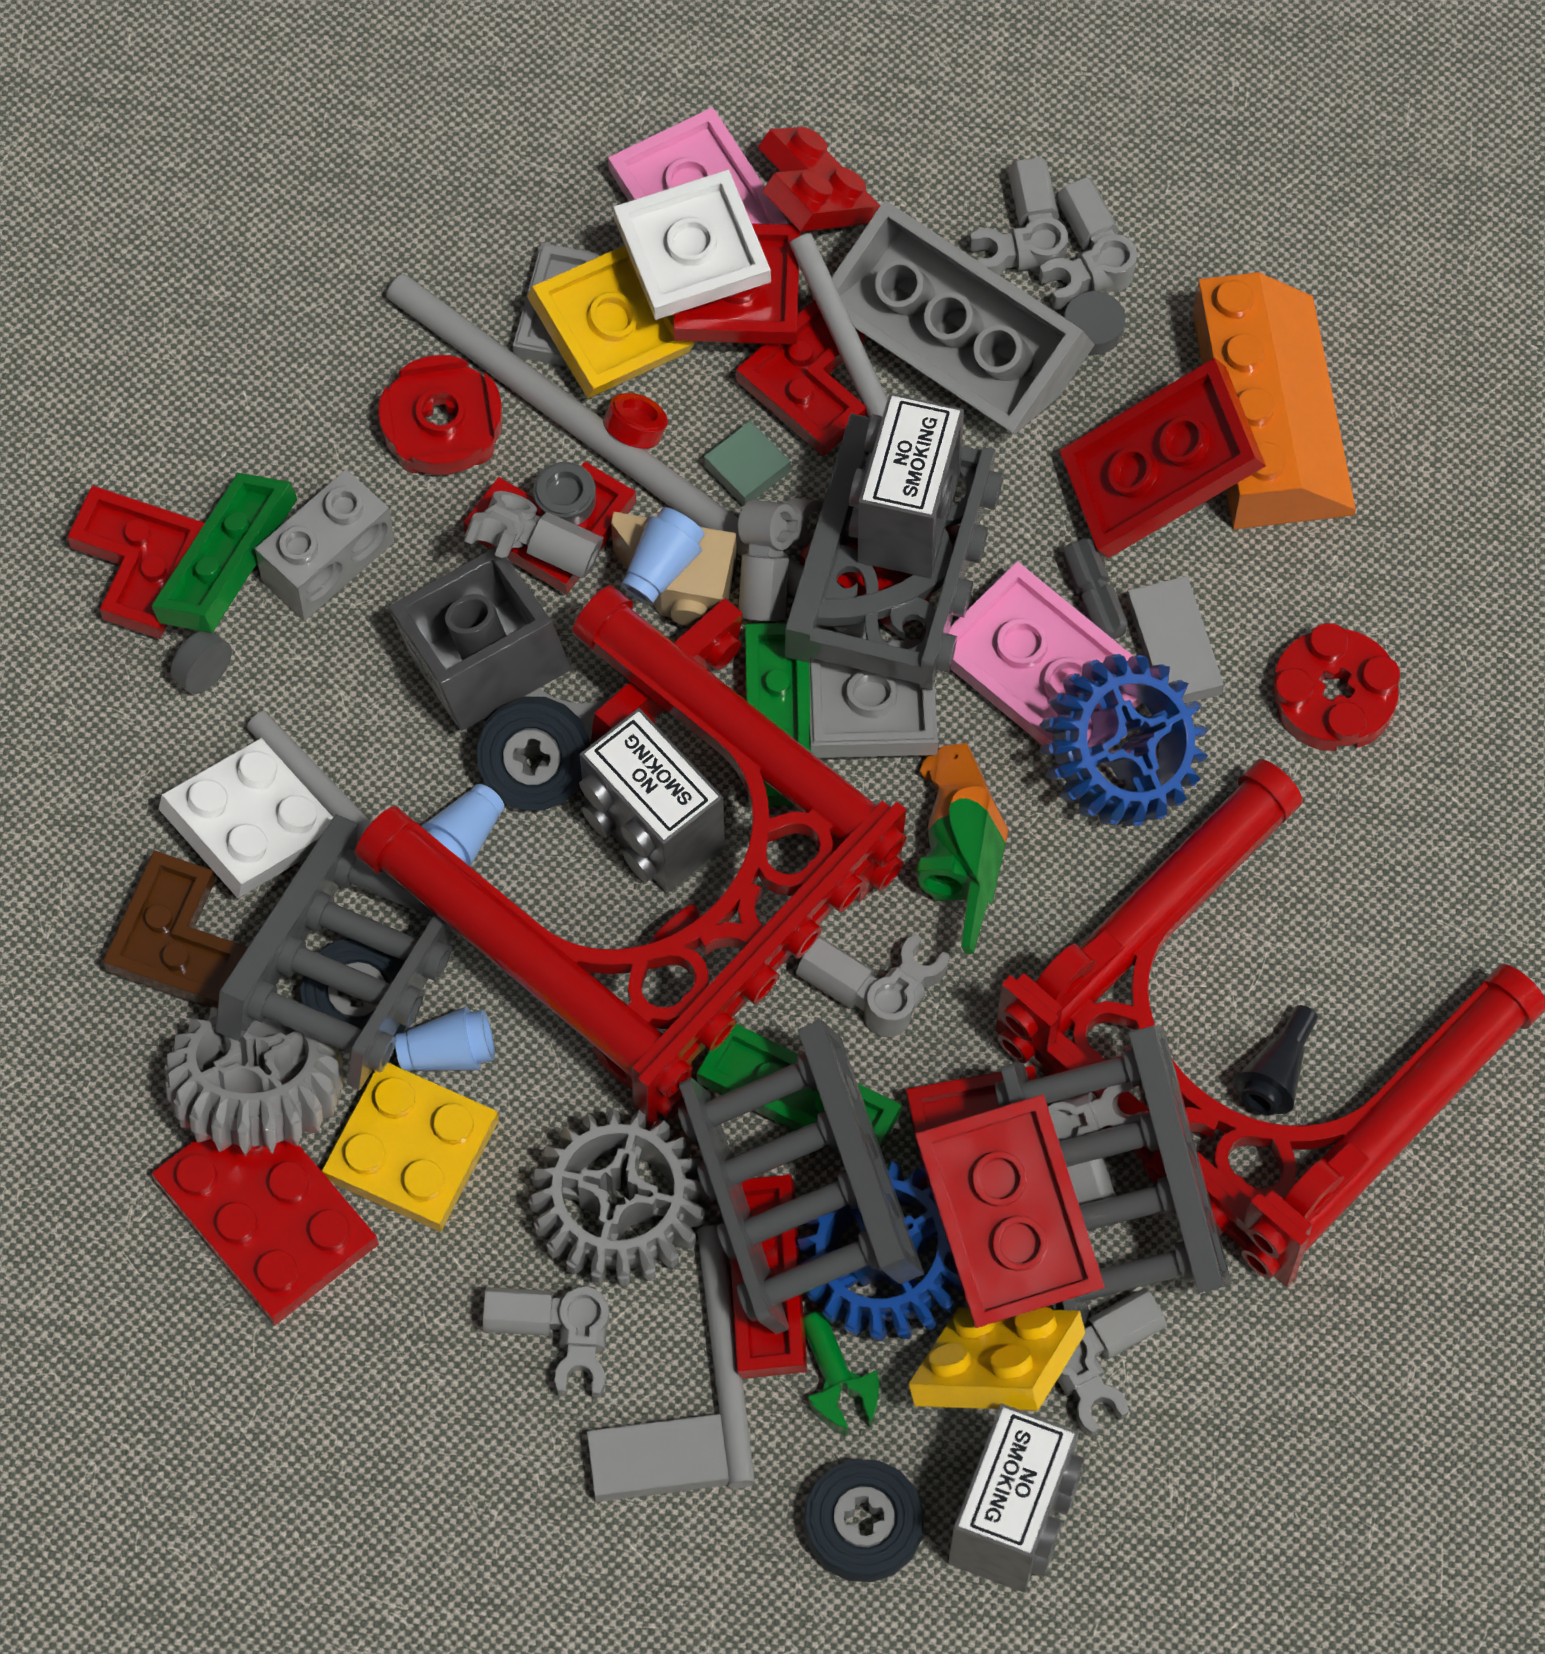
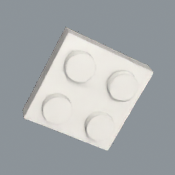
(692, 244)
(247, 817)

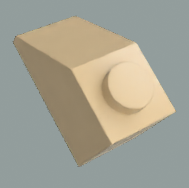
(702, 582)

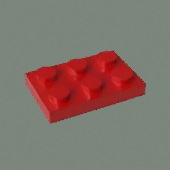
(1162, 458)
(1009, 1211)
(267, 1219)

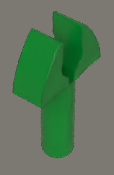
(837, 1377)

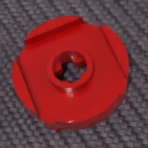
(440, 448)
(1343, 655)

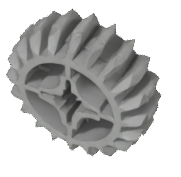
(252, 1088)
(592, 1188)

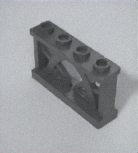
(825, 603)

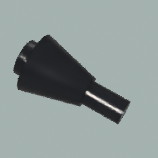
(1272, 1077)

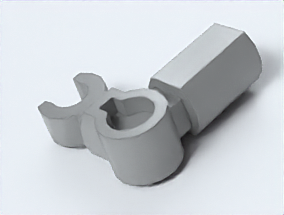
(1040, 231)
(1107, 257)
(513, 522)
(764, 571)
(884, 1001)
(1087, 1115)
(579, 1316)
(1108, 1334)

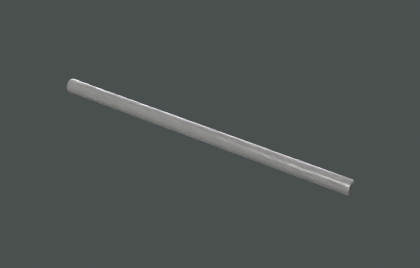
(576, 418)

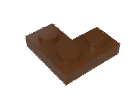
(159, 939)

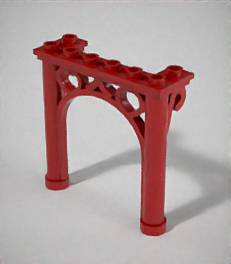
(855, 842)
(1289, 1217)

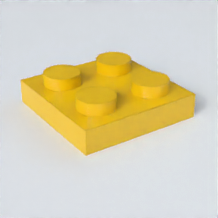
(605, 323)
(411, 1146)
(999, 1362)

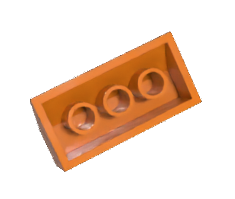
(1281, 376)

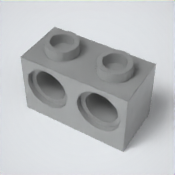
(325, 545)

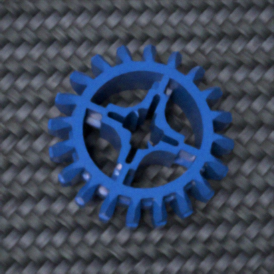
(1149, 781)
(914, 1298)

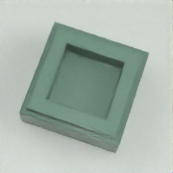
(747, 463)

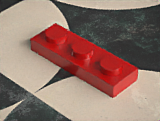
(709, 641)
(757, 1347)

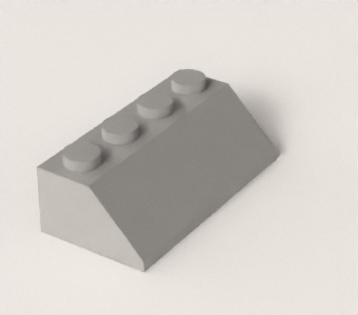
(958, 320)

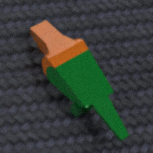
(963, 836)

